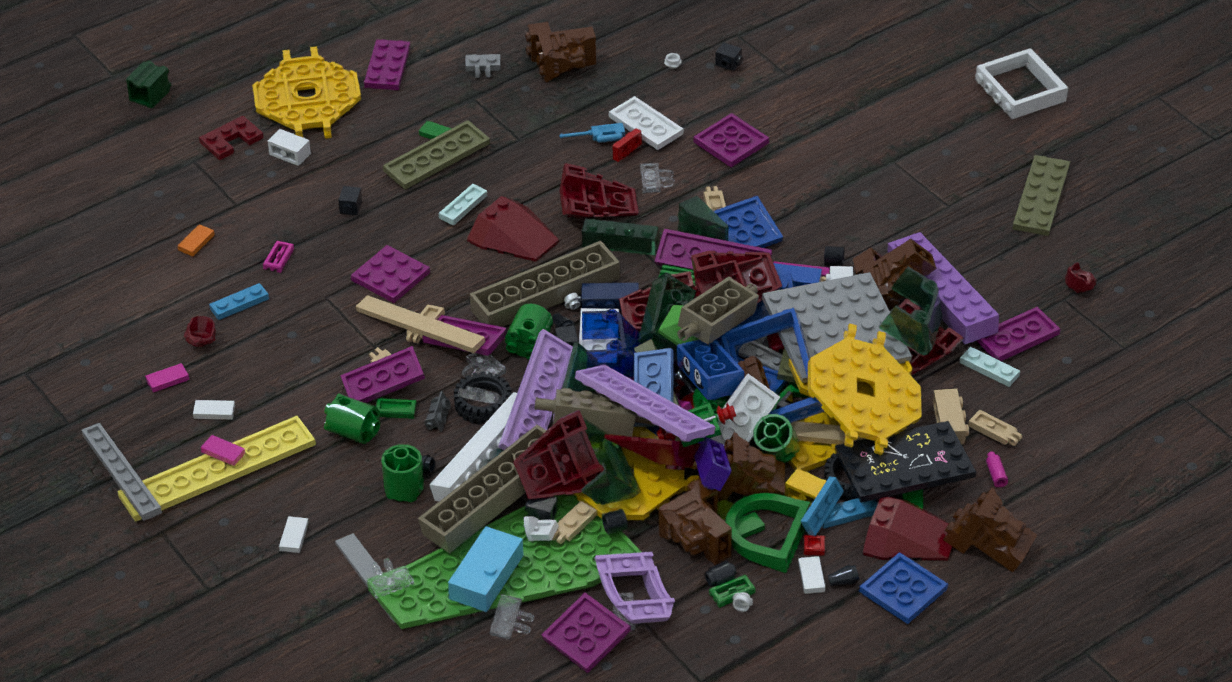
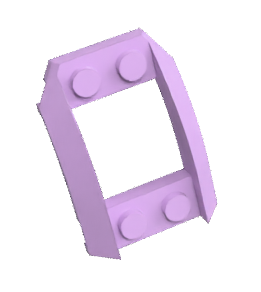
(629, 564)

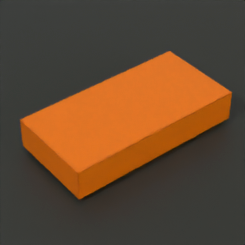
(196, 240)

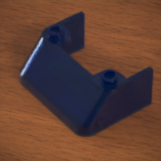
(611, 325)

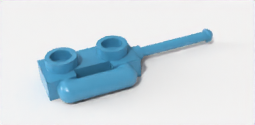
(602, 133)

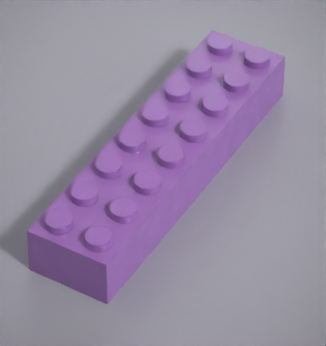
(961, 304)

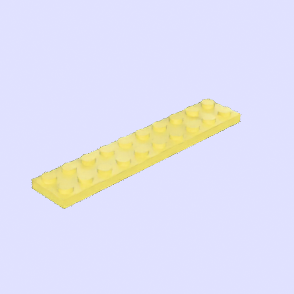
(208, 472)

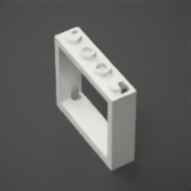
(1054, 95)

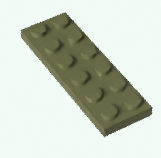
(436, 154)
(1041, 195)

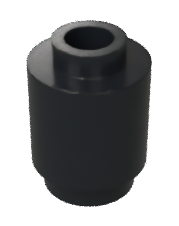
(720, 573)

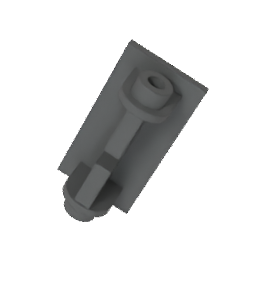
(438, 412)

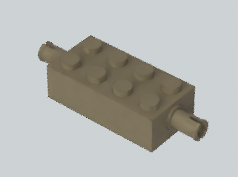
(717, 310)
(596, 408)

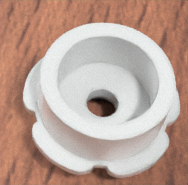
(673, 60)
(572, 301)
(742, 601)

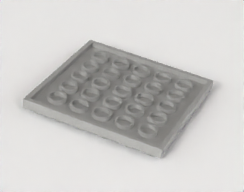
(826, 312)

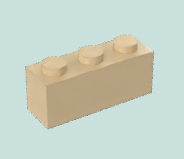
(949, 407)

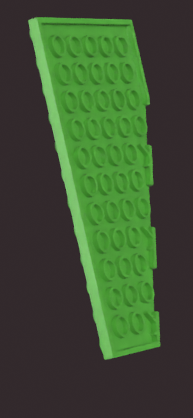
(542, 571)

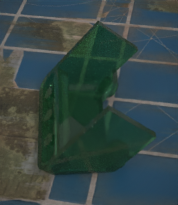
(920, 327)
(617, 479)

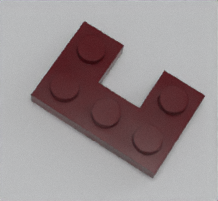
(217, 140)

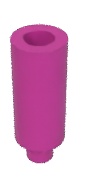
(996, 470)

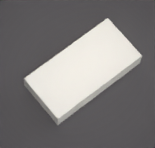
(213, 409)
(293, 534)
(811, 575)

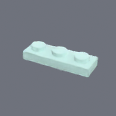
(463, 204)
(989, 366)

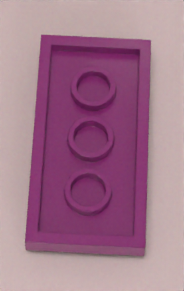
(387, 64)
(492, 334)
(1019, 334)
(383, 376)

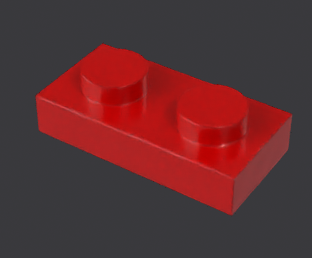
(627, 144)

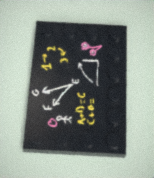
(910, 462)

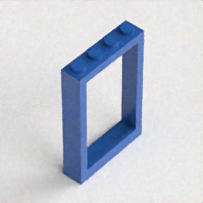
(767, 326)

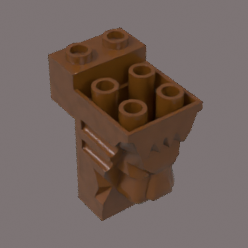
(561, 49)
(889, 267)
(751, 470)
(695, 523)
(991, 530)

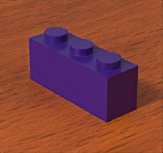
(712, 464)

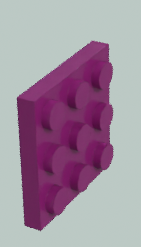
(731, 140)
(390, 273)
(586, 632)

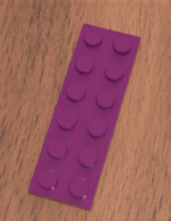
(677, 247)

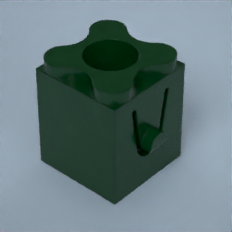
(148, 84)

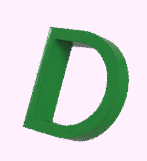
(771, 558)

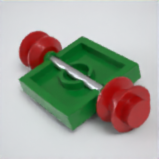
(706, 413)

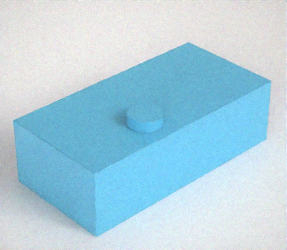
(485, 569)

